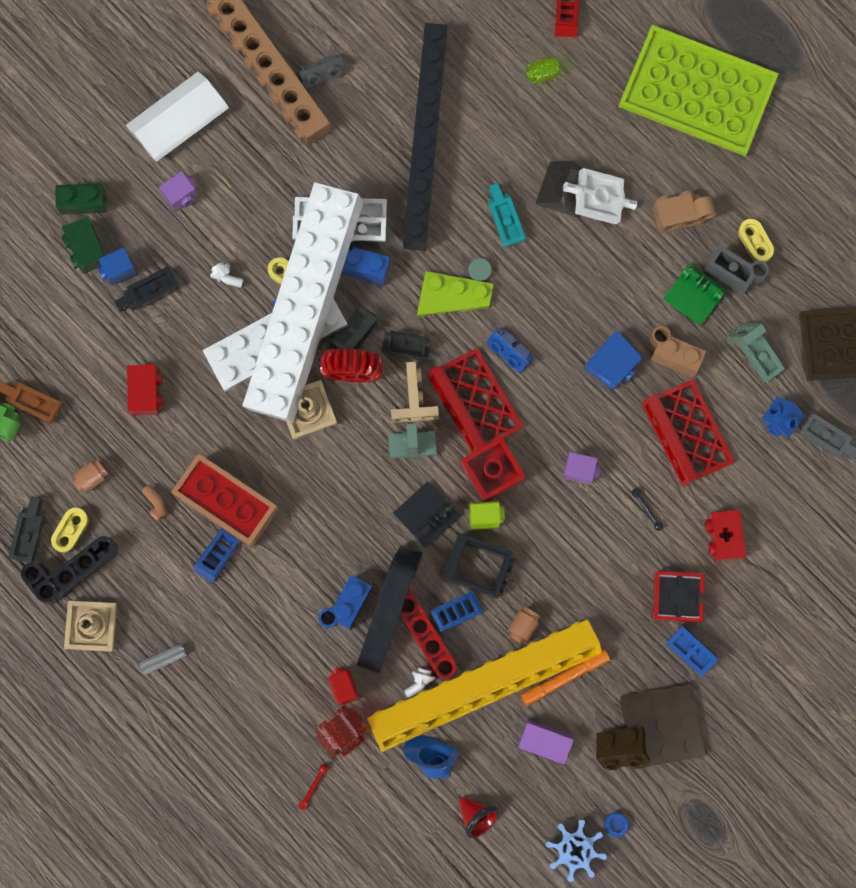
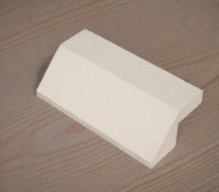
(177, 116)
(370, 225)

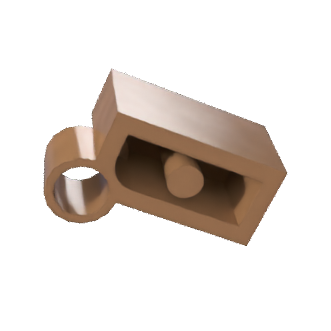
(682, 211)
(676, 353)

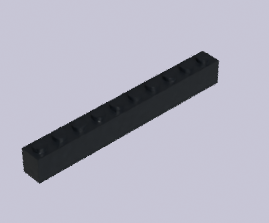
(425, 137)

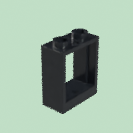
(500, 584)

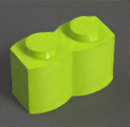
(486, 515)

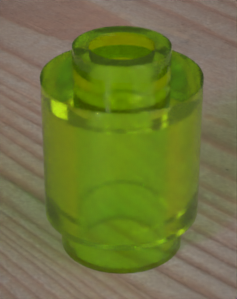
(542, 70)

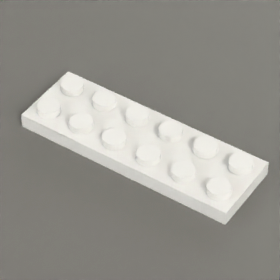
(237, 354)

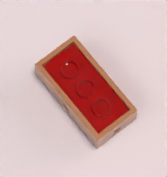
(225, 500)

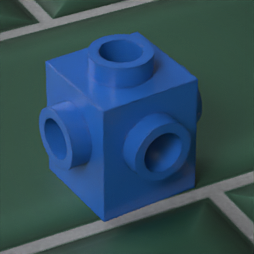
(782, 417)

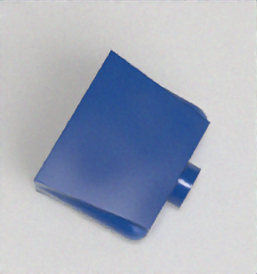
(614, 361)

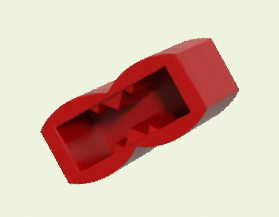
(343, 686)

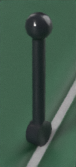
(636, 493)

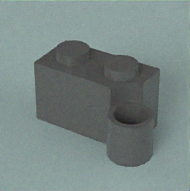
(734, 271)

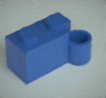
(366, 265)
(348, 603)

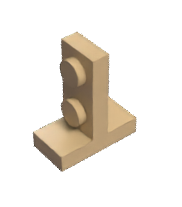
(414, 413)

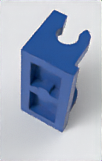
(692, 650)

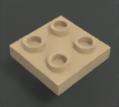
(313, 412)
(90, 626)

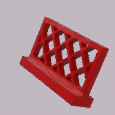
(457, 409)
(669, 435)

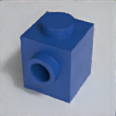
(116, 266)

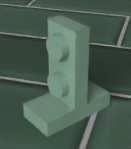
(756, 349)
(412, 443)

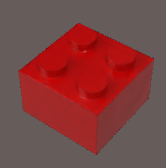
(492, 470)

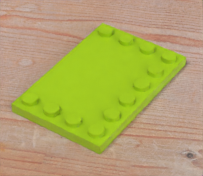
(698, 90)

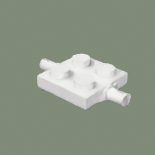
(599, 196)

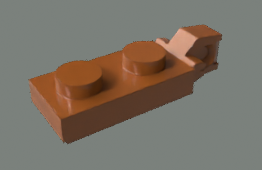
(31, 401)

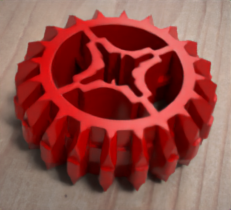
(351, 365)

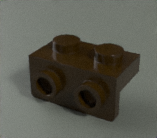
(622, 748)

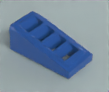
(206, 572)
(438, 620)

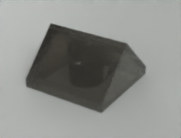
(551, 191)

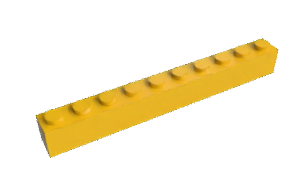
(484, 685)

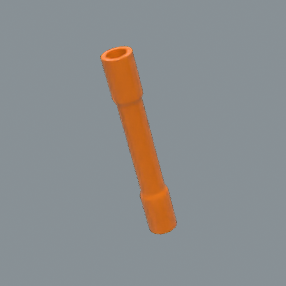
(541, 690)

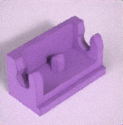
(546, 741)

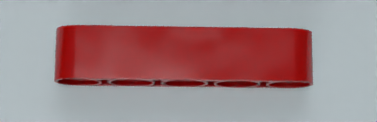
(428, 636)

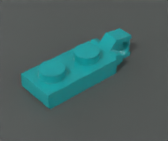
(505, 217)

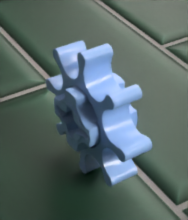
(585, 843)

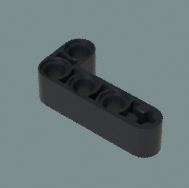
(74, 566)

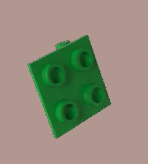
(694, 294)

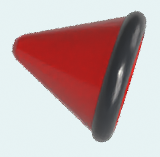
(477, 816)

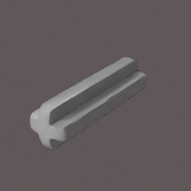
(162, 659)

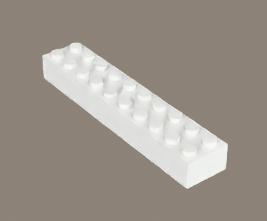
(303, 302)

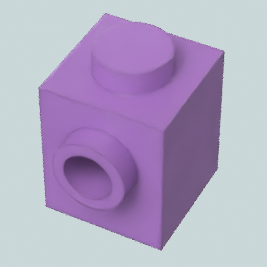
(179, 191)
(581, 468)

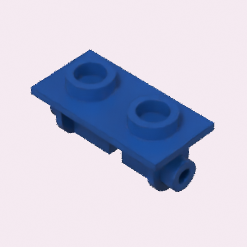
(502, 342)

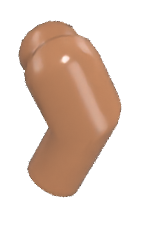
(155, 498)

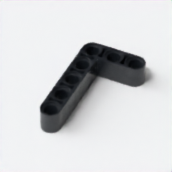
(389, 608)

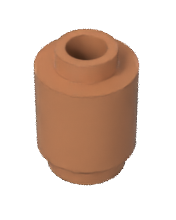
(89, 476)
(523, 625)

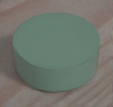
(479, 270)

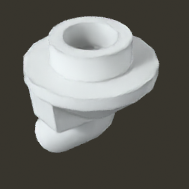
(221, 273)
(422, 678)

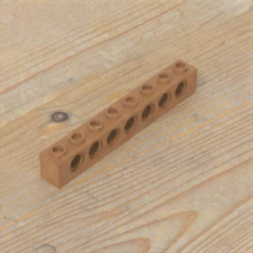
(308, 130)

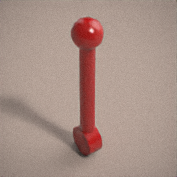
(303, 805)

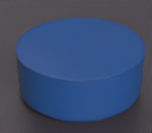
(616, 824)

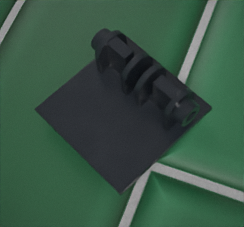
(426, 514)

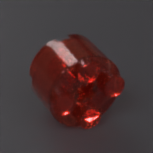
(342, 732)

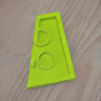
(451, 294)

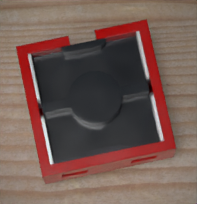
(677, 597)

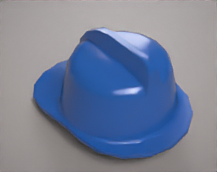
(431, 755)

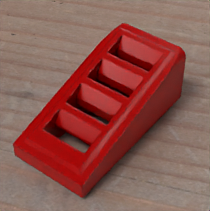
(563, 26)

